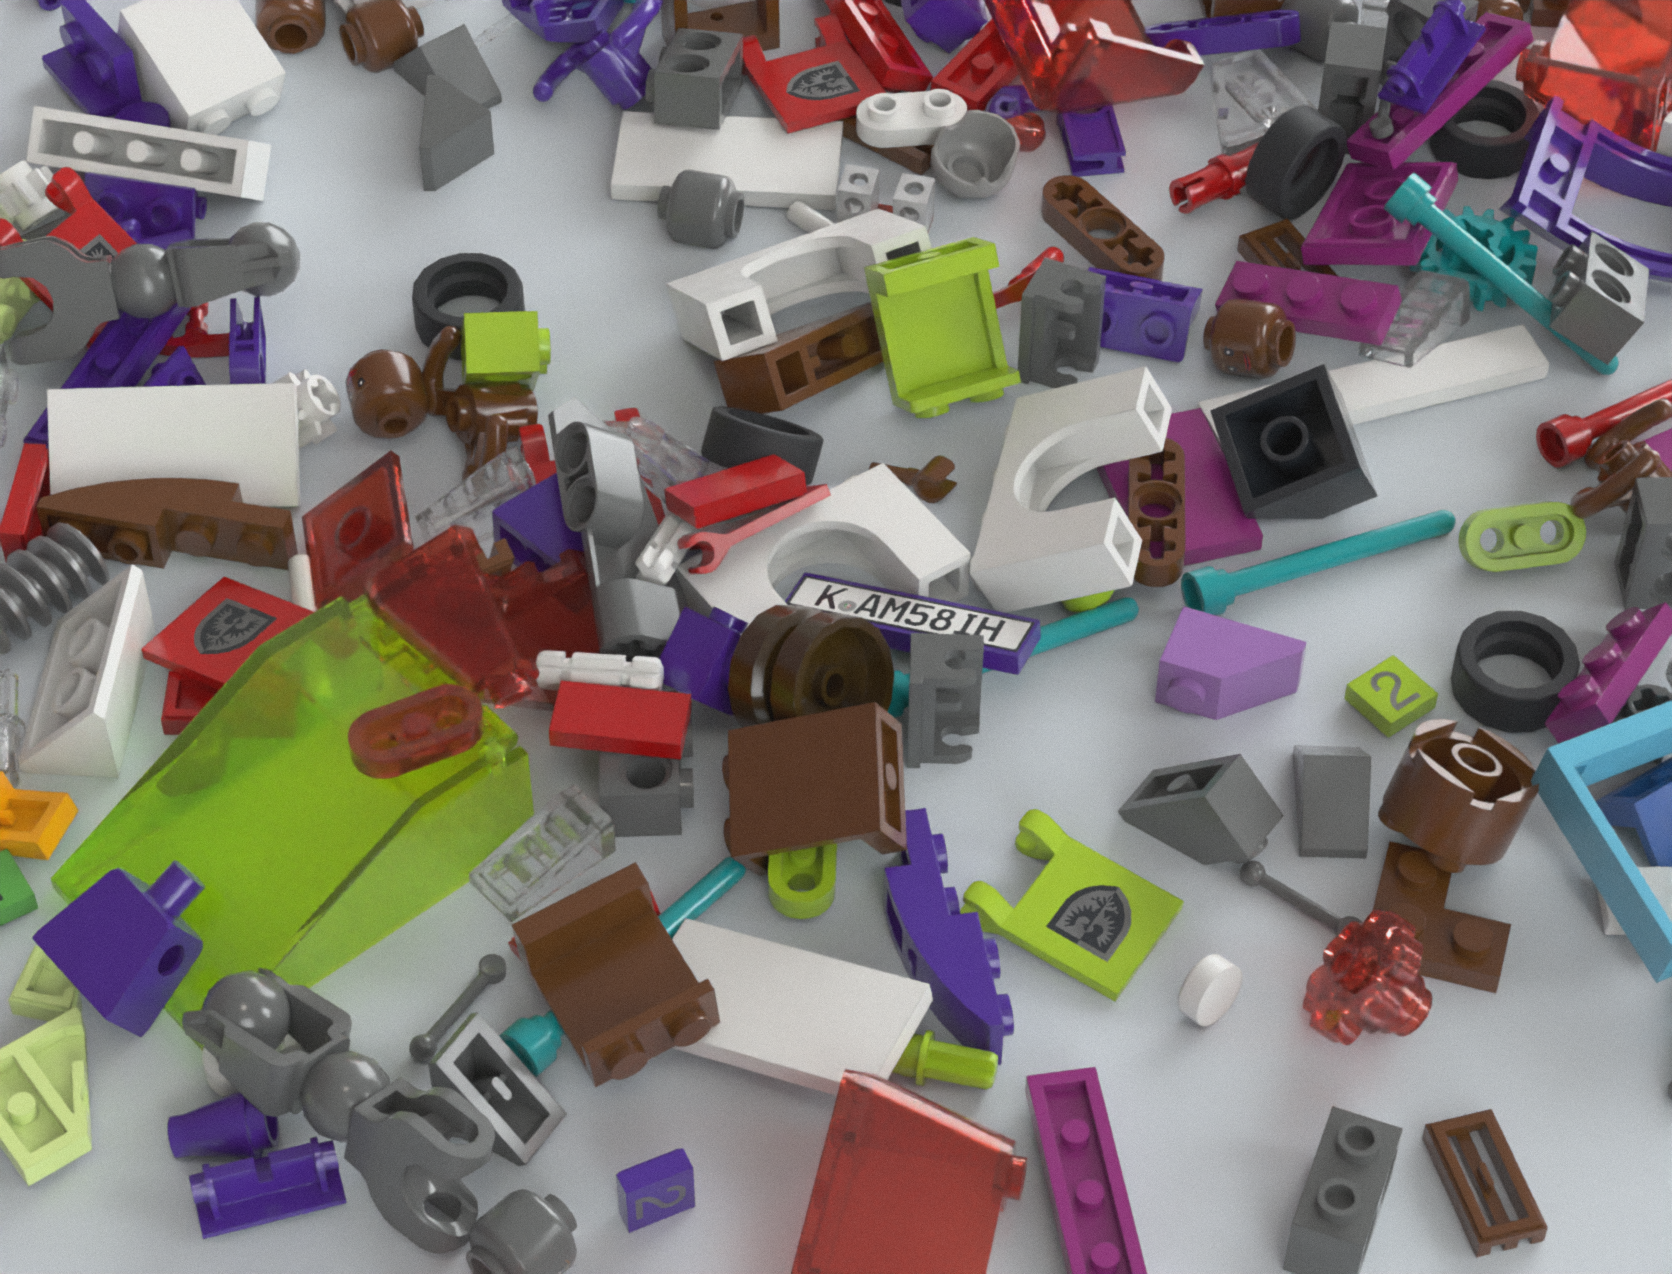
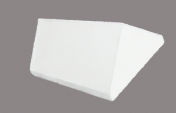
(91, 683)

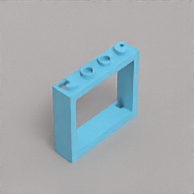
(1562, 787)

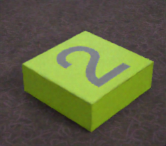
(1391, 696)

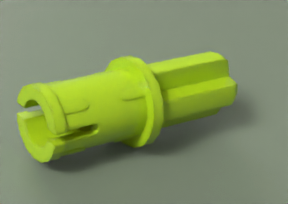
(946, 1062)

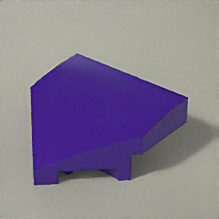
(565, 19)

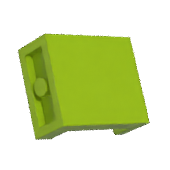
(940, 327)

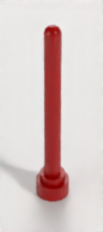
(1569, 437)

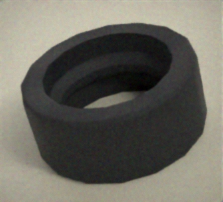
(1483, 155)
(1296, 162)
(457, 277)
(744, 436)
(1520, 635)

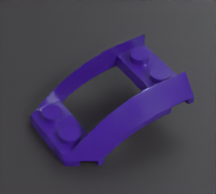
(1553, 172)

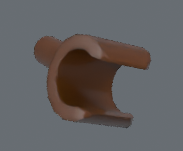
(930, 481)

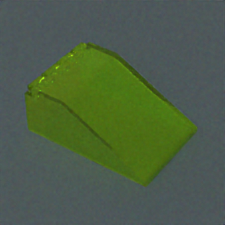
(283, 829)

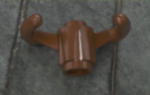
(479, 413)
(1622, 462)

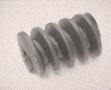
(43, 577)

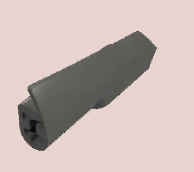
(613, 513)

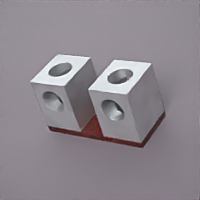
(857, 200)

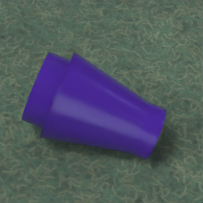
(223, 1130)

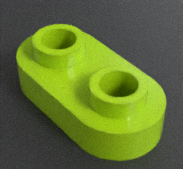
(1519, 536)
(803, 869)

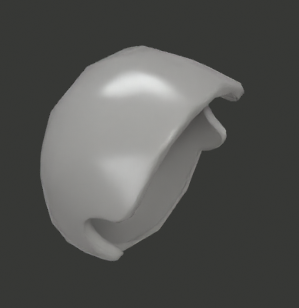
(975, 155)

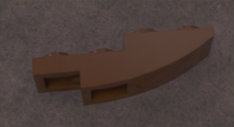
(154, 516)

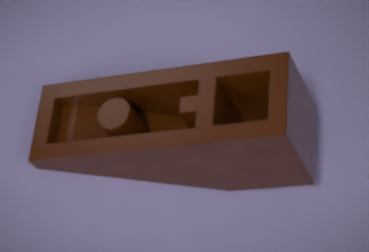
(802, 362)

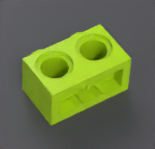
(504, 348)

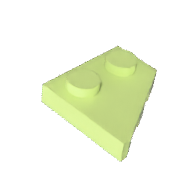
(45, 1097)

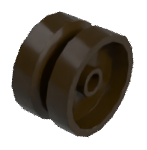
(807, 663)

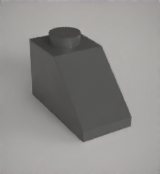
(1205, 810)

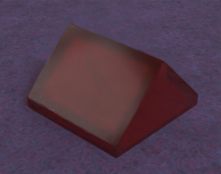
(357, 531)

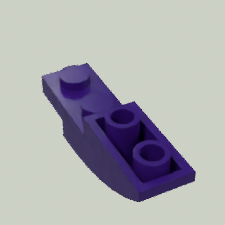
(942, 944)

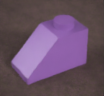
(1225, 666)

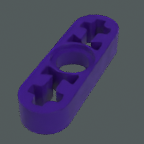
(1231, 32)

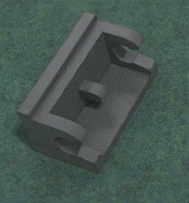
(1060, 323)
(943, 696)

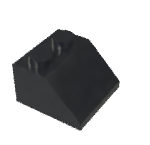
(1294, 449)

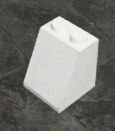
(201, 61)

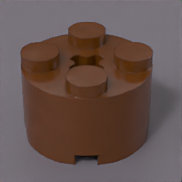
(1459, 795)

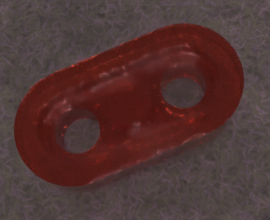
(411, 731)

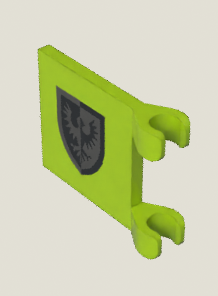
(1079, 911)

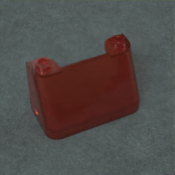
(1090, 54)
(1607, 66)
(485, 625)
(905, 1186)

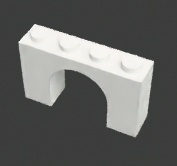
(731, 304)
(1052, 439)
(863, 524)

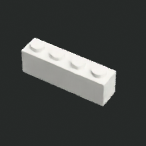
(148, 152)

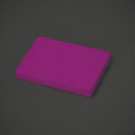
(1358, 229)
(1212, 506)

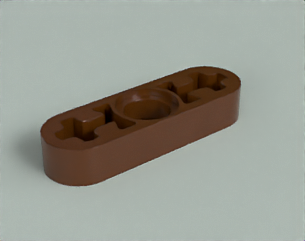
(1093, 213)
(1168, 529)

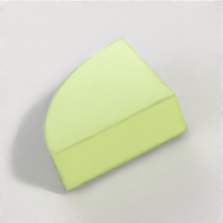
(43, 990)

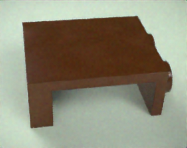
(815, 784)
(614, 976)

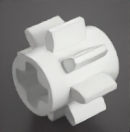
(24, 195)
(315, 405)

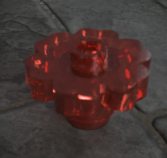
(1369, 981)

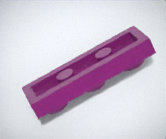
(1318, 301)
(1611, 672)

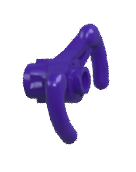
(607, 59)

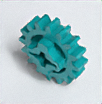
(1496, 236)

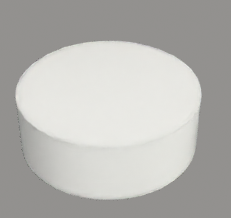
(1209, 989)

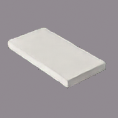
(752, 151)
(178, 432)
(799, 1010)

